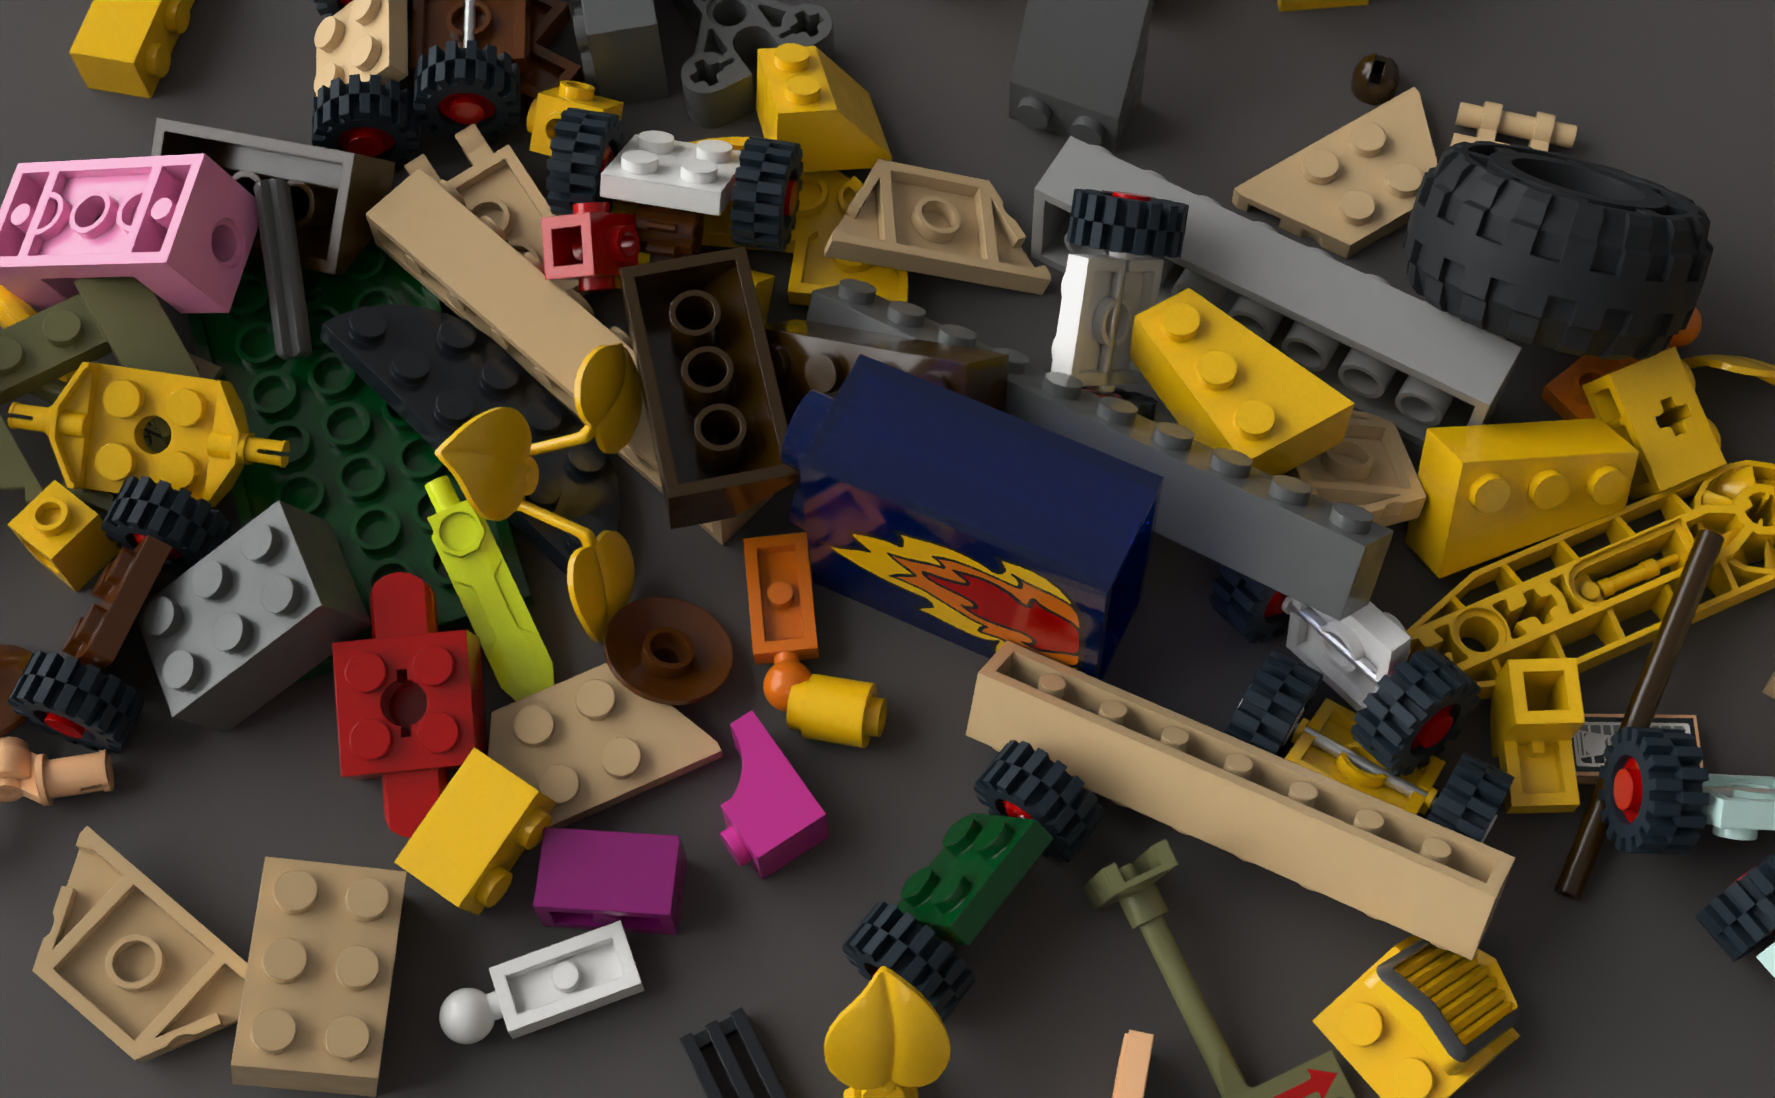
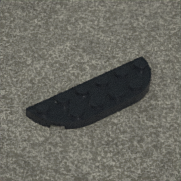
(445, 373)

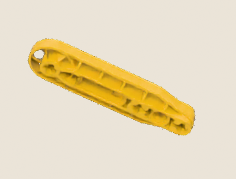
(1568, 606)

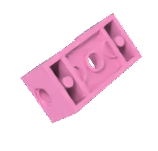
(152, 218)

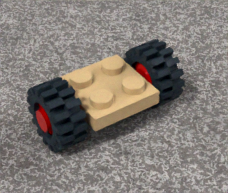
(358, 78)

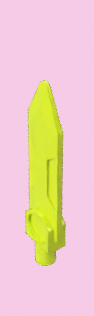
(488, 594)

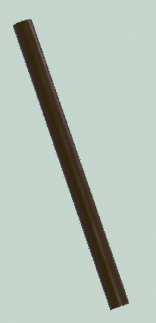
(1644, 701)

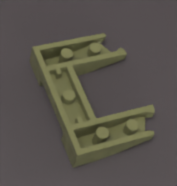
(102, 319)

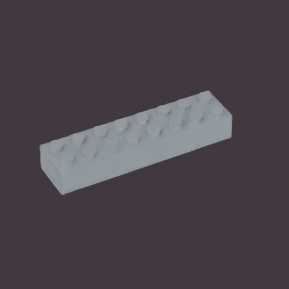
(1336, 322)

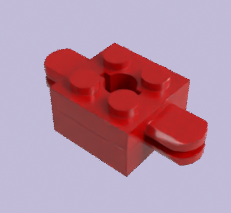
(408, 700)

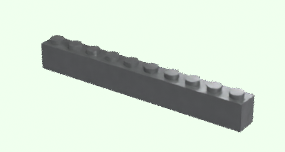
(1208, 496)

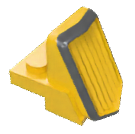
(1423, 1020)

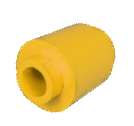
(836, 710)

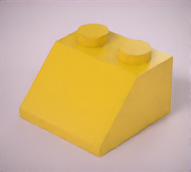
(819, 106)

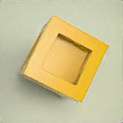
(64, 535)

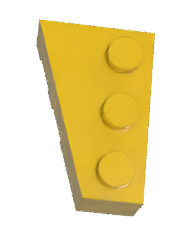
(1235, 385)
(1514, 486)

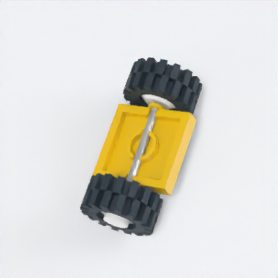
(1273, 718)

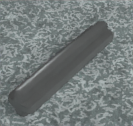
(282, 269)

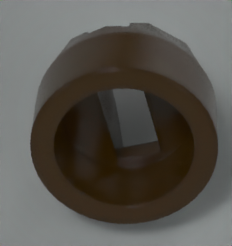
(1370, 92)

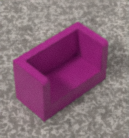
(610, 877)

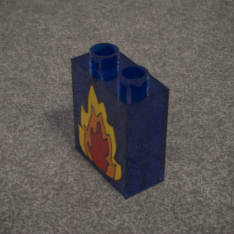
(970, 518)

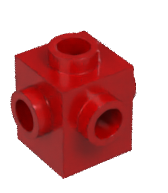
(589, 246)

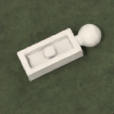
(546, 986)

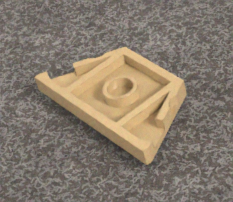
(1352, 181)
(937, 228)
(1367, 471)
(595, 743)
(136, 958)

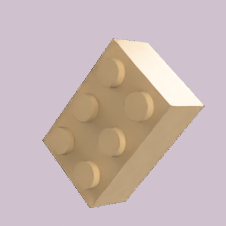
(318, 977)

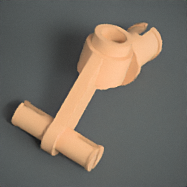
(45, 778)

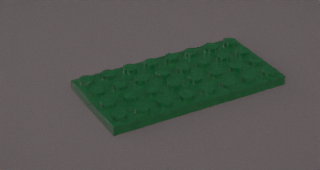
(347, 445)

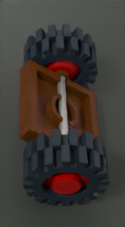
(469, 64)
(155, 532)

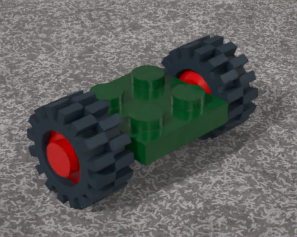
(984, 856)

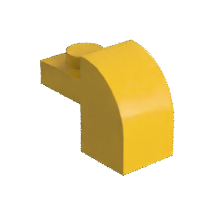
(1531, 731)

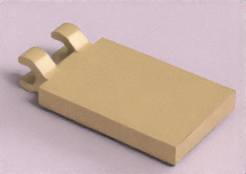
(502, 191)

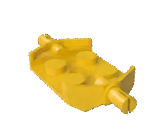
(102, 421)

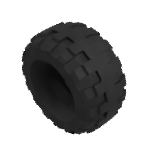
(1556, 250)

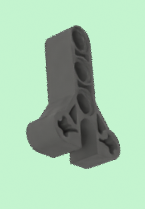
(729, 34)

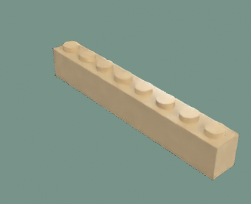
(508, 299)
(1244, 799)

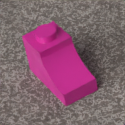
(772, 809)

